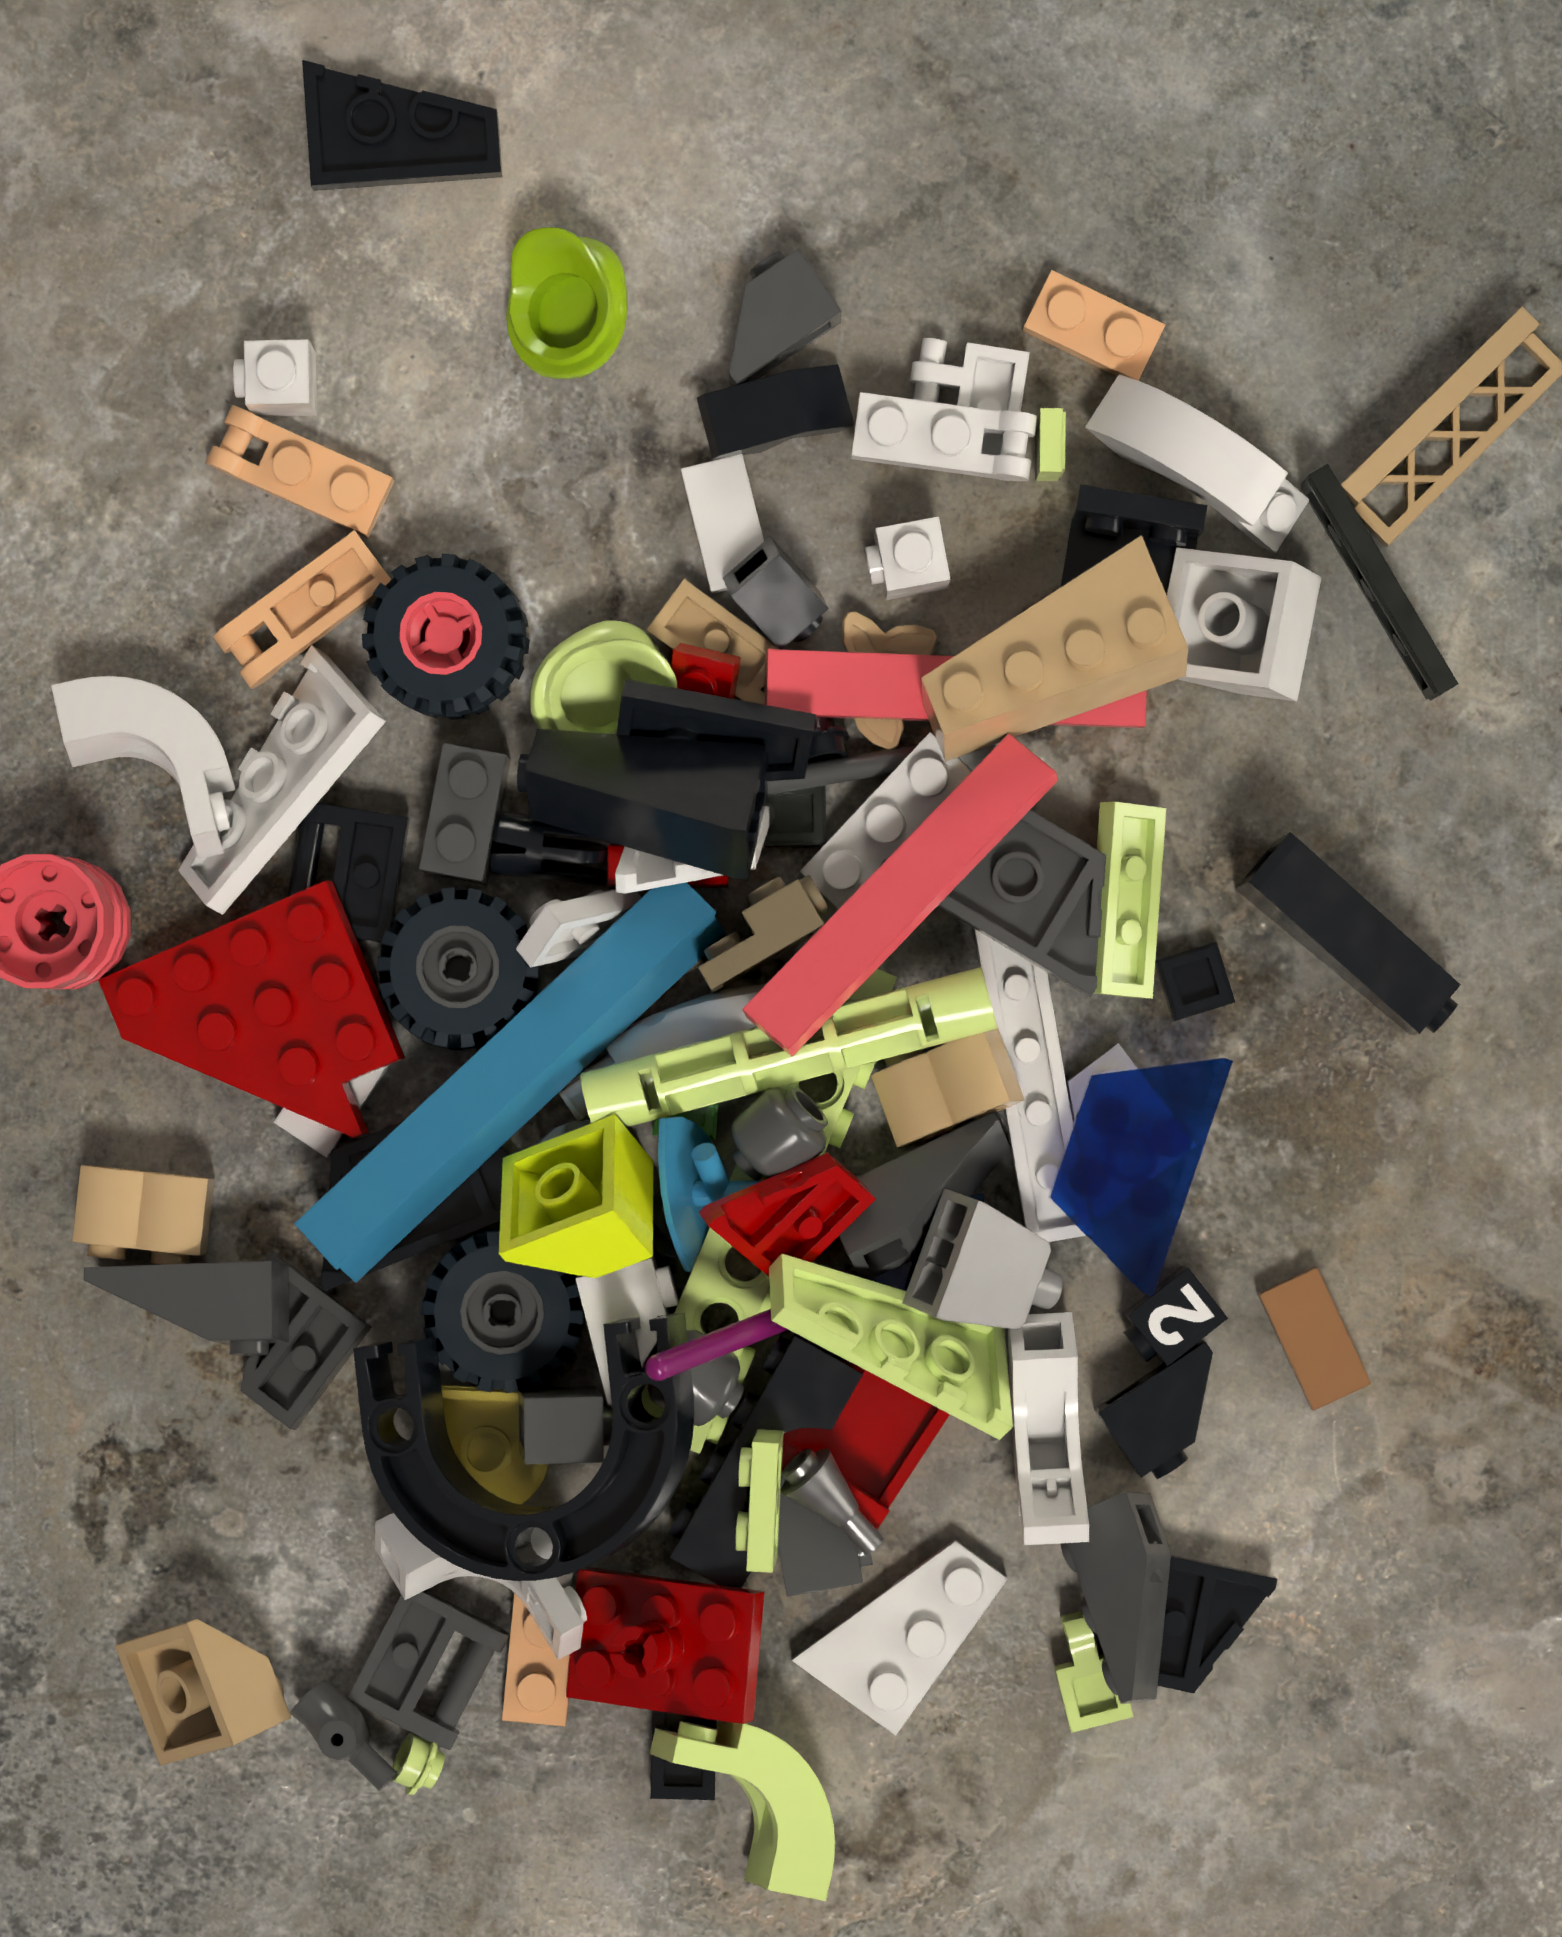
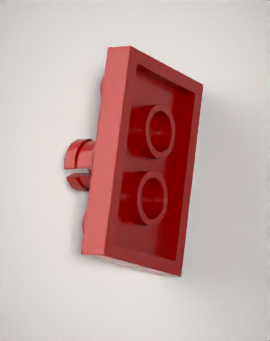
(667, 1645)

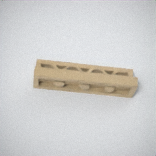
(1434, 410)

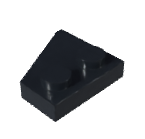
(1205, 1617)

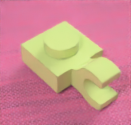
(1081, 1682)

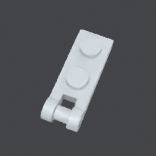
(941, 437)

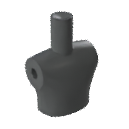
(342, 1731)

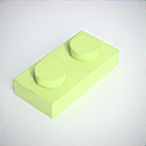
(759, 1528)

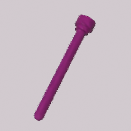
(712, 1345)

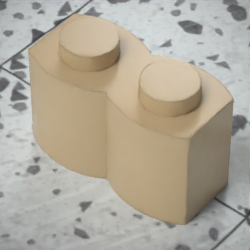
(946, 1086)
(142, 1212)

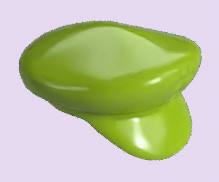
(565, 303)

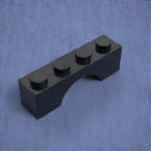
(804, 1391)

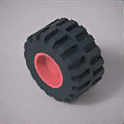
(445, 636)

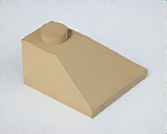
(200, 1689)

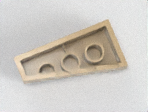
(1061, 657)

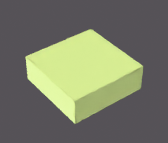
(1050, 444)

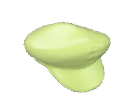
(585, 676)

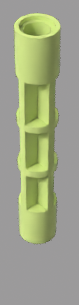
(753, 1062)

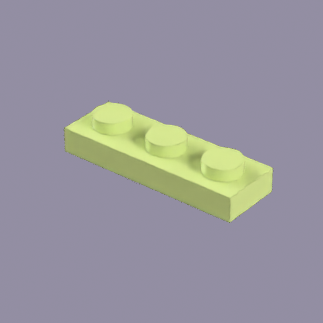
(1130, 897)

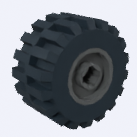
(456, 968)
(500, 1318)

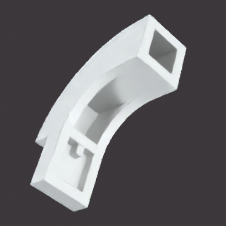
(1200, 456)
(144, 721)
(1047, 1430)
(416, 1568)

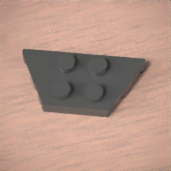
(1038, 899)

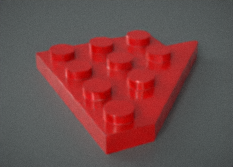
(266, 1007)

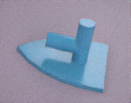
(689, 1180)

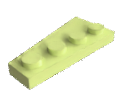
(864, 1322)

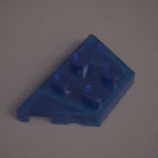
(1136, 1160)

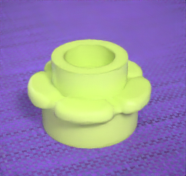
(417, 1763)

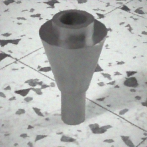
(819, 1487)

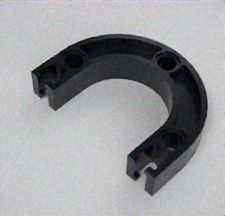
(491, 1535)

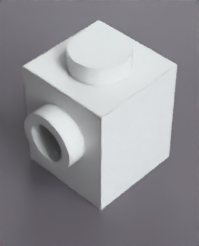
(277, 378)
(908, 558)

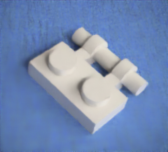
(988, 380)

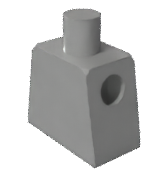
(981, 1267)

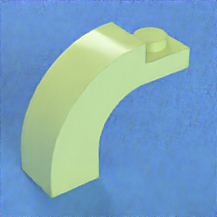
(790, 1810)

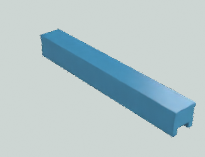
(511, 1078)

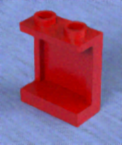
(874, 1442)

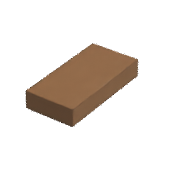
(1314, 1338)

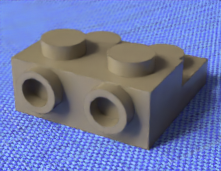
(778, 922)

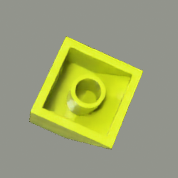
(579, 1202)

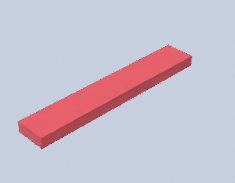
(888, 688)
(900, 895)

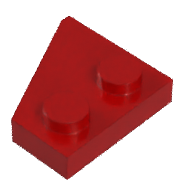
(790, 1212)

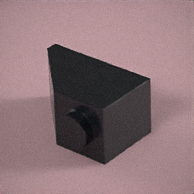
(1160, 1413)

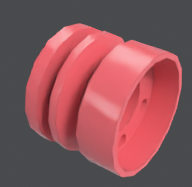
(94, 909)

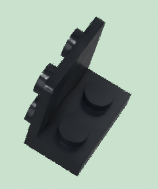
(1111, 519)

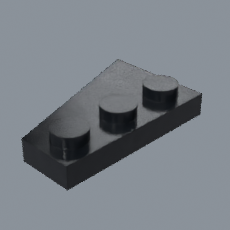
(393, 135)

